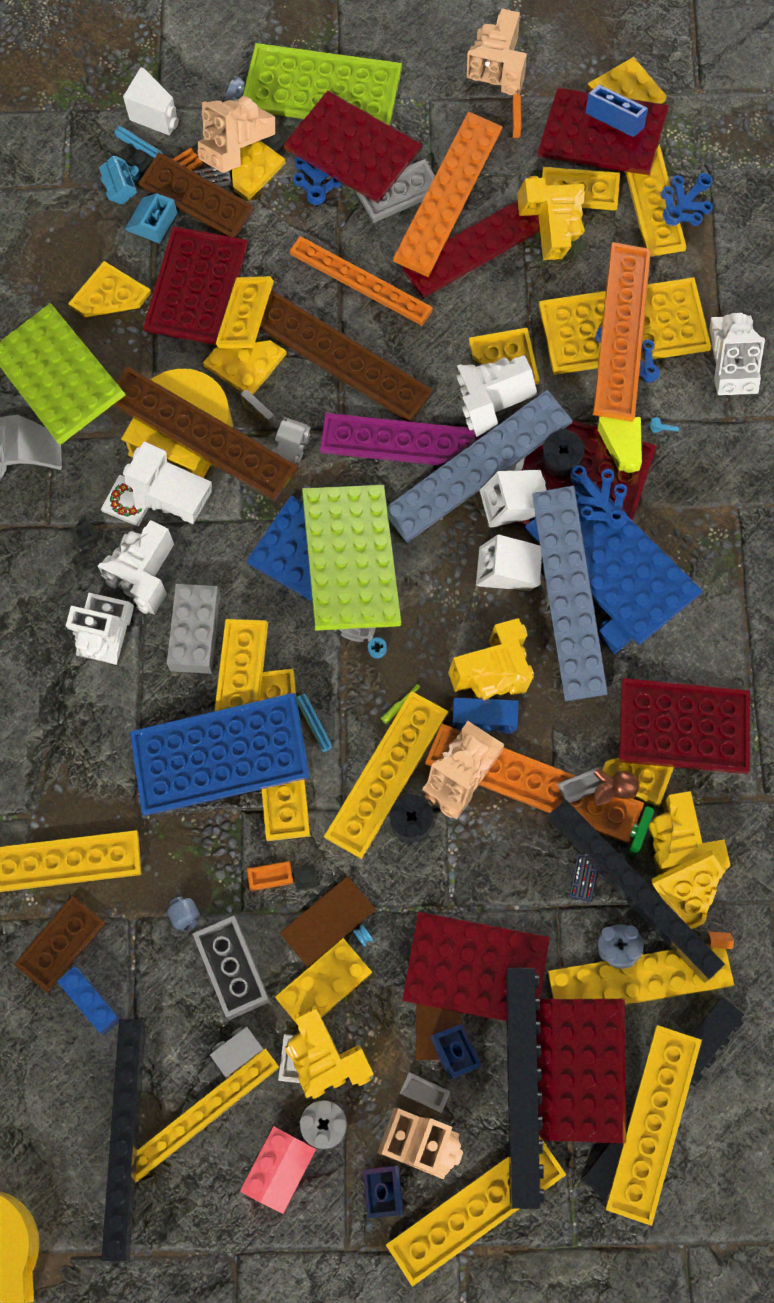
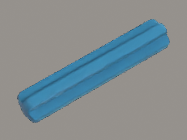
(136, 142)
(314, 723)

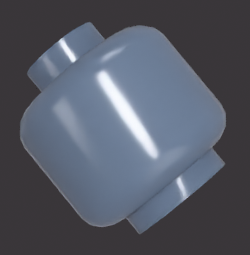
(183, 913)

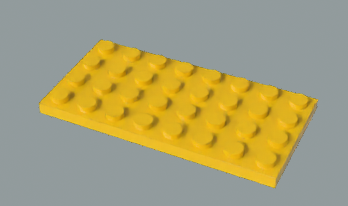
(670, 320)

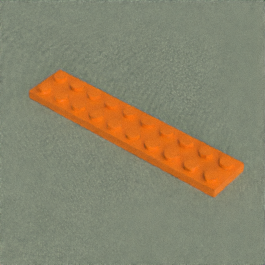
(447, 194)
(622, 332)
(537, 786)

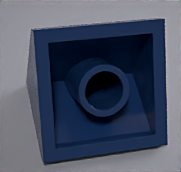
(455, 1052)
(383, 1192)

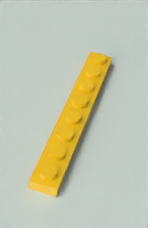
(204, 1112)

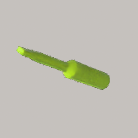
(396, 707)

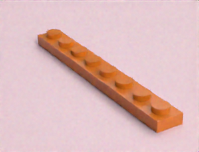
(361, 281)

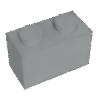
(236, 1051)

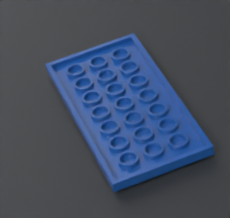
(630, 574)
(219, 754)

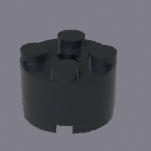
(562, 453)
(411, 806)

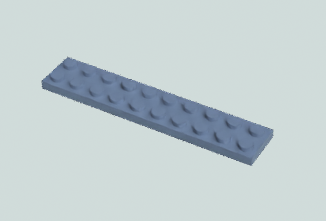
(476, 466)
(569, 594)

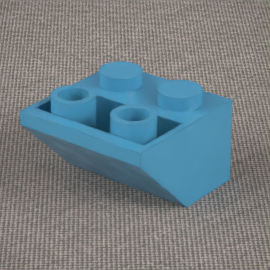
(153, 217)

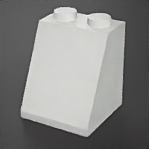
(150, 104)
(509, 496)
(509, 564)

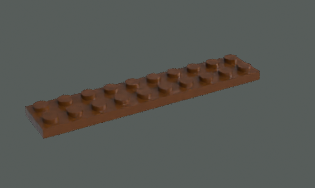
(344, 358)
(204, 435)

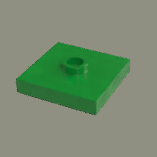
(639, 831)

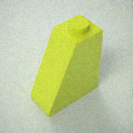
(622, 442)

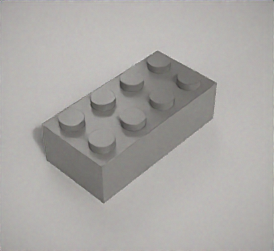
(193, 628)
(231, 967)

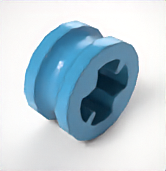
(371, 644)
(363, 935)

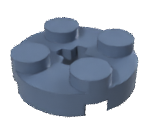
(235, 89)
(620, 934)

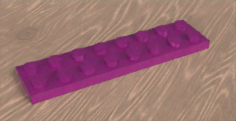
(394, 439)

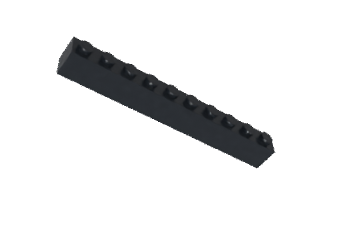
(636, 891)
(713, 1032)
(523, 1089)
(123, 1142)

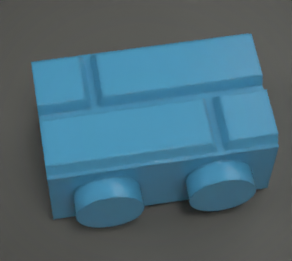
(117, 180)

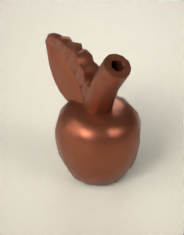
(620, 785)

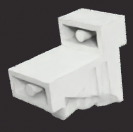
(736, 353)
(492, 389)
(164, 485)
(137, 563)
(100, 627)

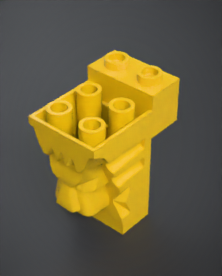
(558, 213)
(496, 668)
(679, 837)
(318, 1058)

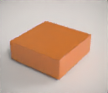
(720, 940)

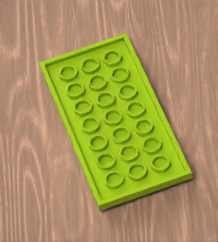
(294, 80)
(57, 374)
(350, 558)

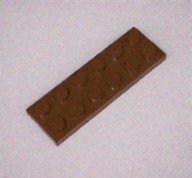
(196, 196)

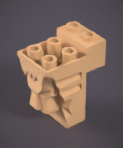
(494, 56)
(230, 127)
(461, 770)
(421, 1143)

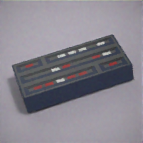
(583, 880)

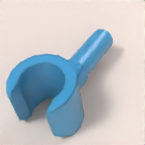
(134, 172)
(656, 426)

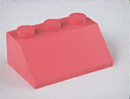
(278, 1170)

